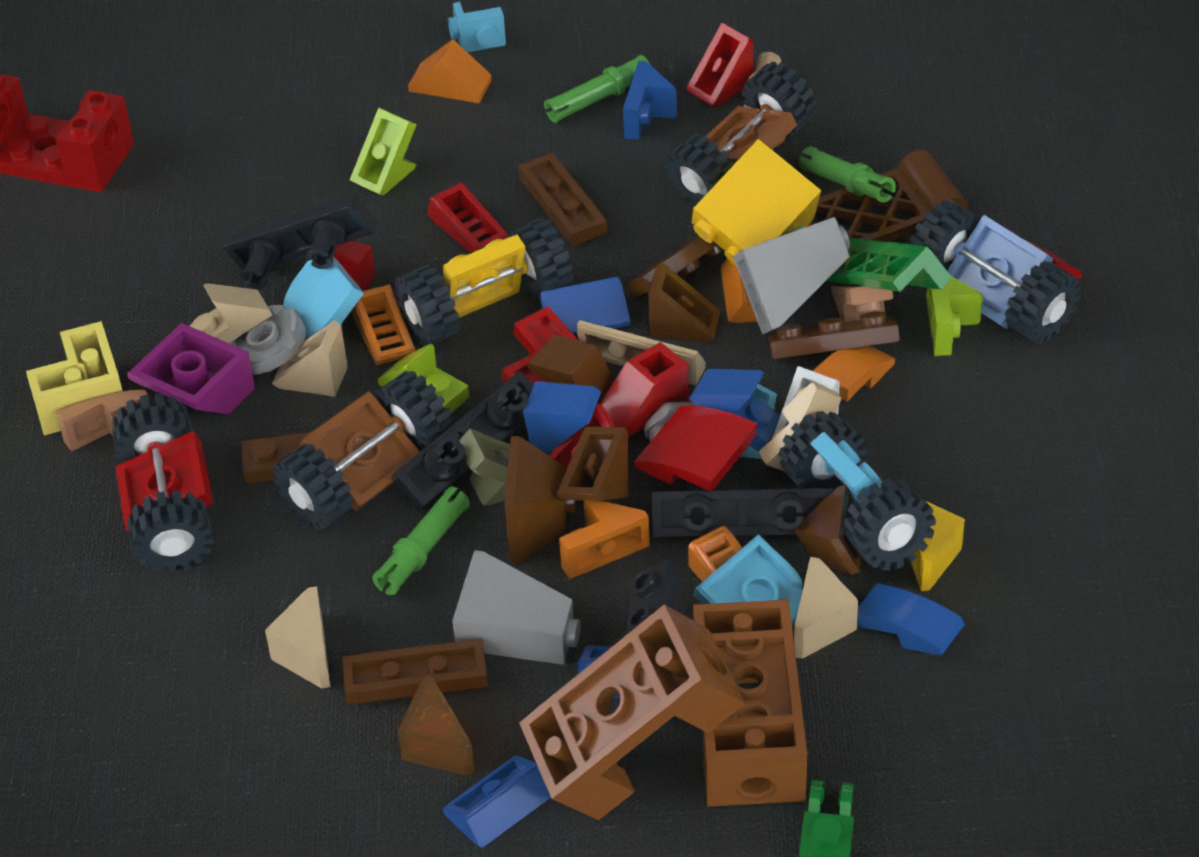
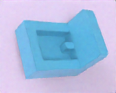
(477, 29)

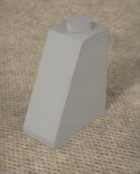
(790, 269)
(514, 613)

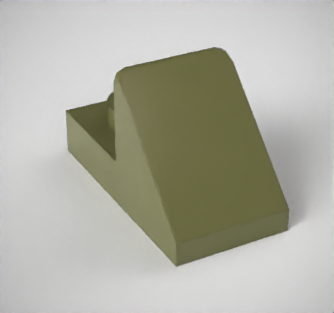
(489, 463)

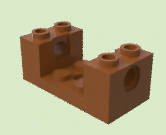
(660, 672)
(762, 746)

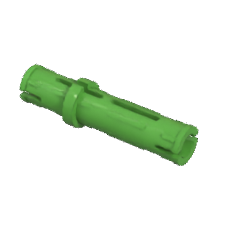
(611, 82)
(857, 177)
(412, 552)

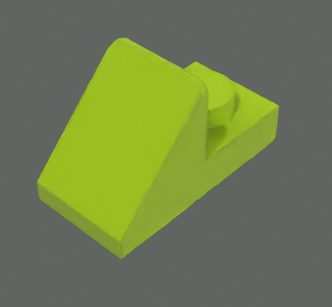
(381, 158)
(948, 309)
(424, 363)

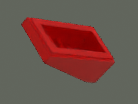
(460, 198)

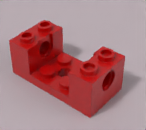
(76, 151)

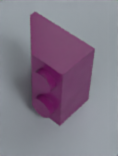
(197, 371)

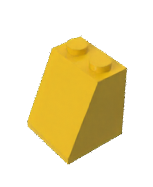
(755, 202)

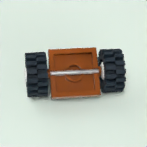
(777, 110)
(360, 450)

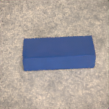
(593, 302)
(498, 800)

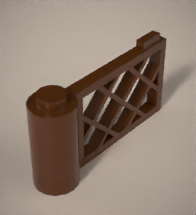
(918, 181)

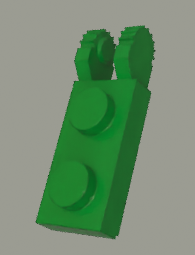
(827, 833)

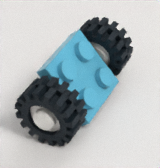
(888, 519)

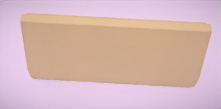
(620, 346)

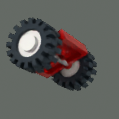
(162, 483)

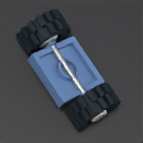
(1012, 275)

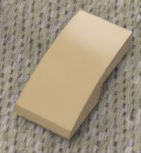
(805, 402)

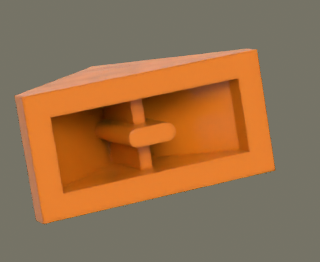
(452, 75)

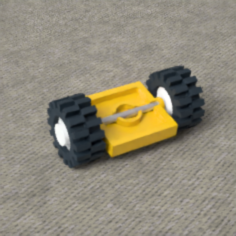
(481, 278)

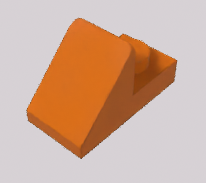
(608, 535)

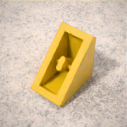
(941, 548)

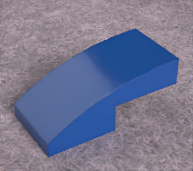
(915, 619)

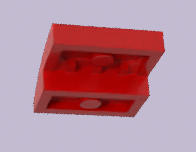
(697, 446)

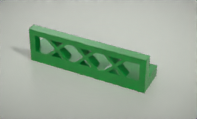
(890, 266)

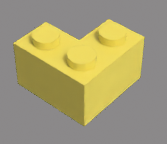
(84, 374)

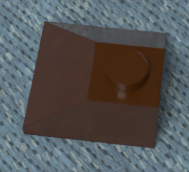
(531, 500)

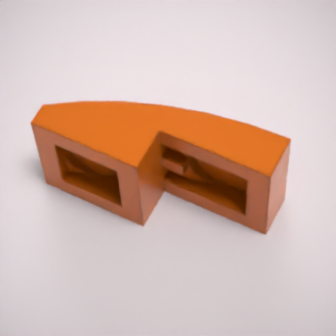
(855, 368)

